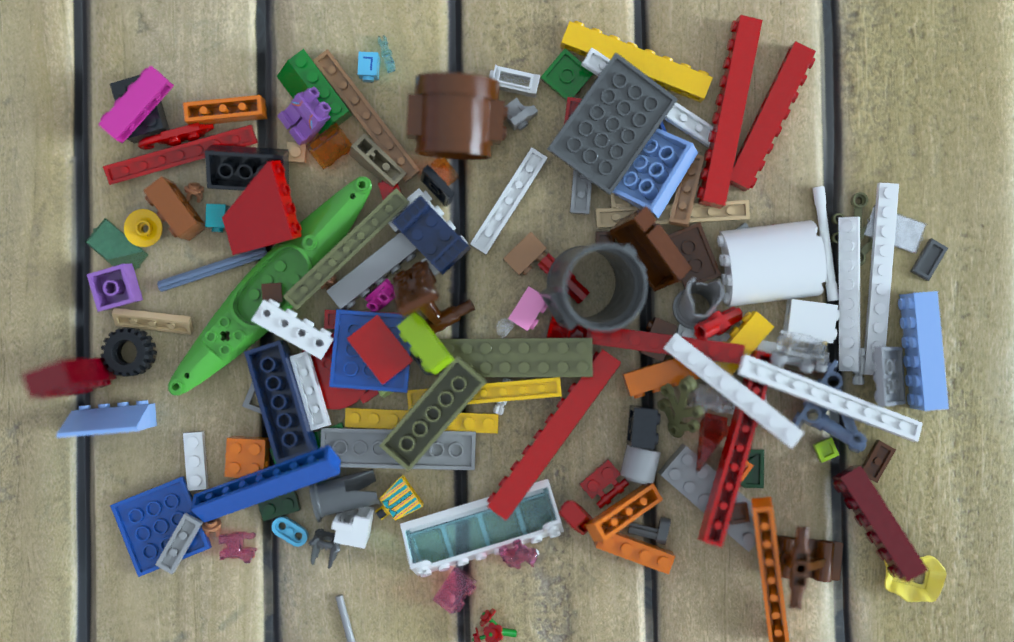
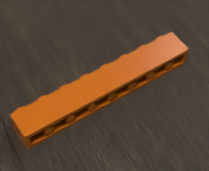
(770, 569)

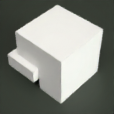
(353, 526)

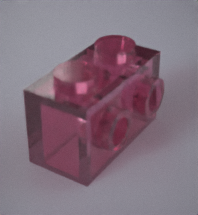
(455, 590)

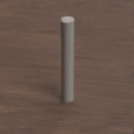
(345, 618)

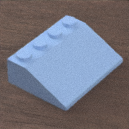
(656, 172)
(109, 419)

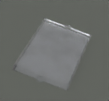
(907, 232)

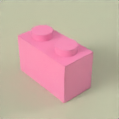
(528, 309)

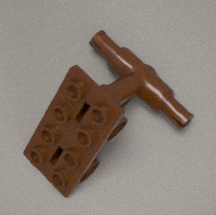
(416, 291)
(805, 559)

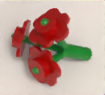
(494, 631)

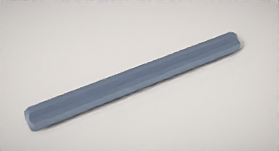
(211, 269)

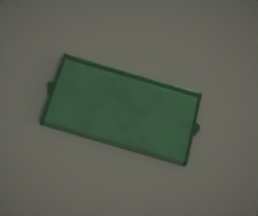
(114, 246)

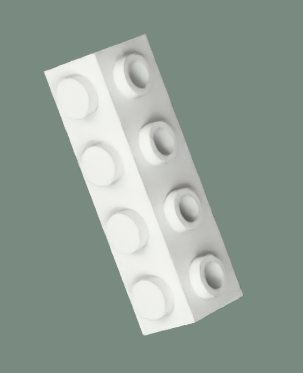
(291, 328)

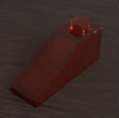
(711, 434)

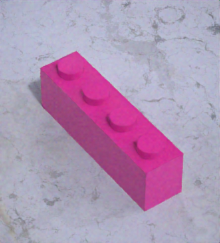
(135, 104)

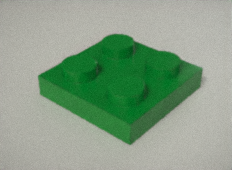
(566, 75)

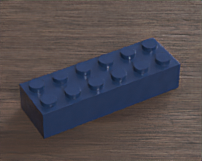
(280, 401)

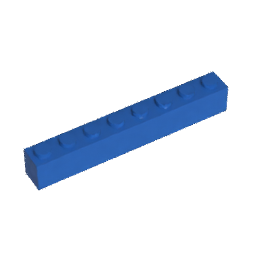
(266, 484)

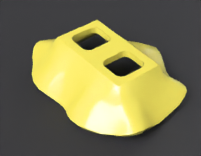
(914, 592)

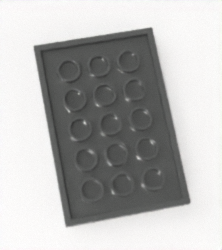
(612, 124)

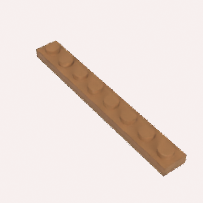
(365, 113)

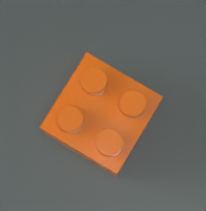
(246, 455)

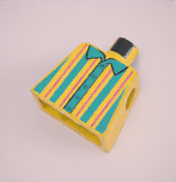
(399, 500)

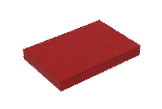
(380, 349)

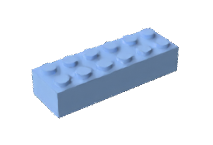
(923, 351)

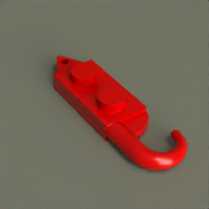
(176, 136)

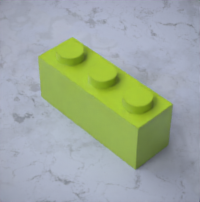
(424, 343)

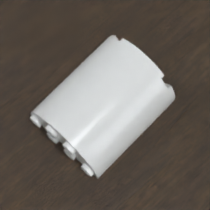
(772, 263)

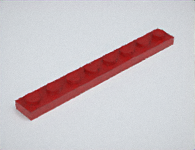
(176, 155)
(656, 342)

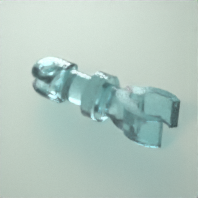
(386, 54)

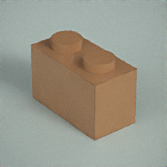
(525, 254)

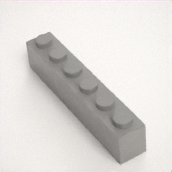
(372, 271)

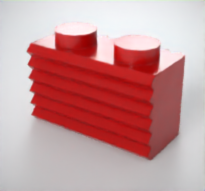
(575, 516)

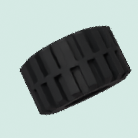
(114, 358)

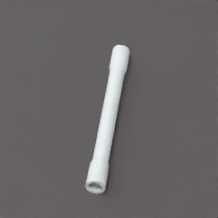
(820, 203)

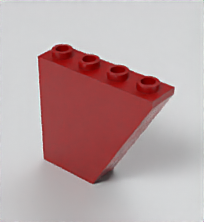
(262, 212)

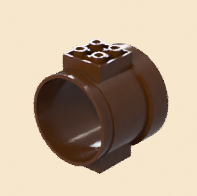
(456, 116)

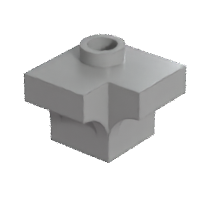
(519, 114)

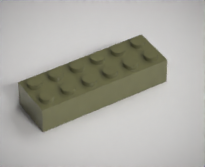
(433, 413)

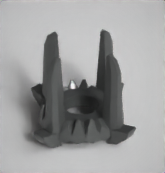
(318, 542)

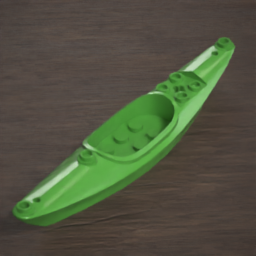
(282, 264)

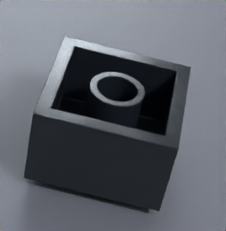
(642, 427)

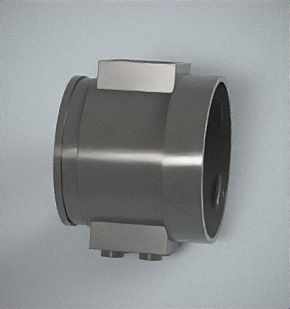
(628, 293)

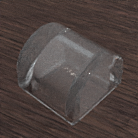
(504, 326)

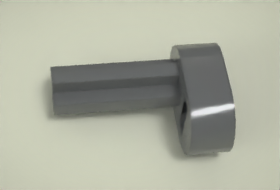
(658, 534)

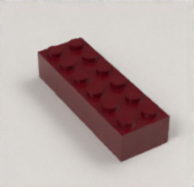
(67, 378)
(879, 524)

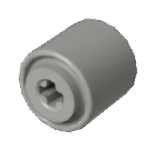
(640, 464)

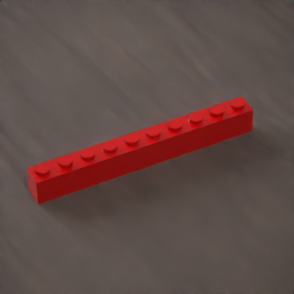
(730, 112)
(552, 437)
(731, 466)

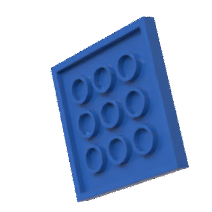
(348, 367)
(150, 521)

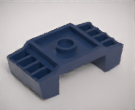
(431, 235)

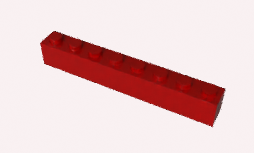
(770, 115)

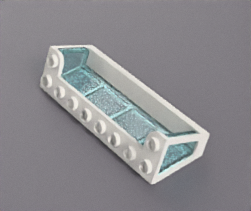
(477, 531)

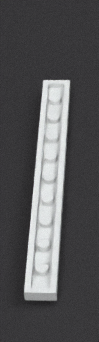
(880, 271)
(829, 398)

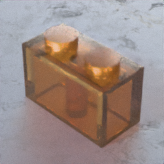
(329, 146)

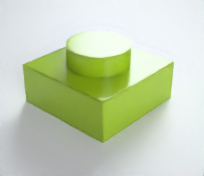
(825, 449)

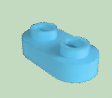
(289, 533)

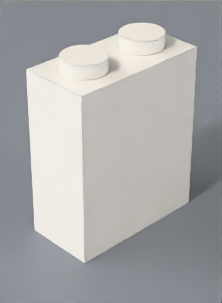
(812, 319)

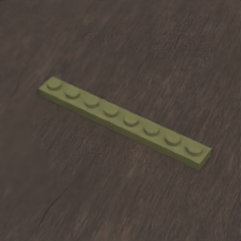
(346, 249)

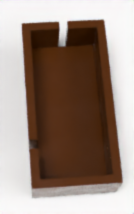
(653, 247)

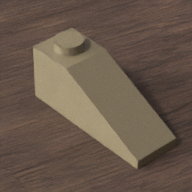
(376, 161)

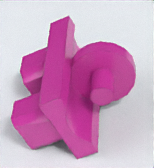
(380, 296)

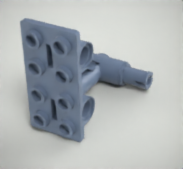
(849, 434)

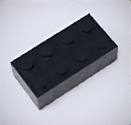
(237, 166)

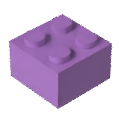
(114, 287)

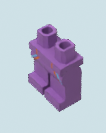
(305, 116)

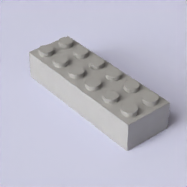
(697, 486)

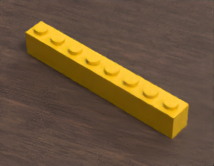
(662, 70)

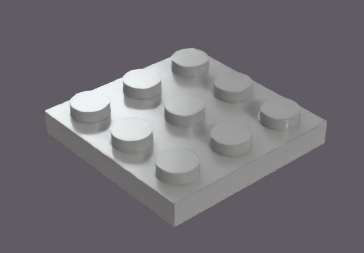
(889, 376)

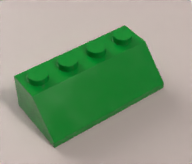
(301, 74)

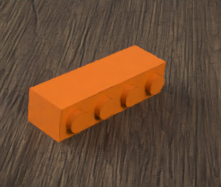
(225, 110)
(655, 376)
(623, 512)
(638, 551)

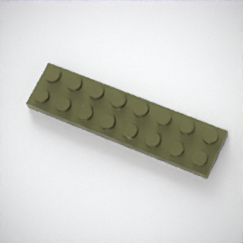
(525, 356)

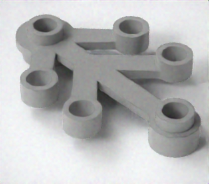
(779, 359)

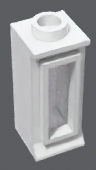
(516, 81)

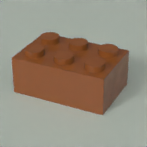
(174, 209)

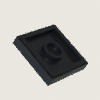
(437, 185)

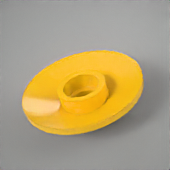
(134, 228)

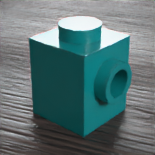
(214, 216)

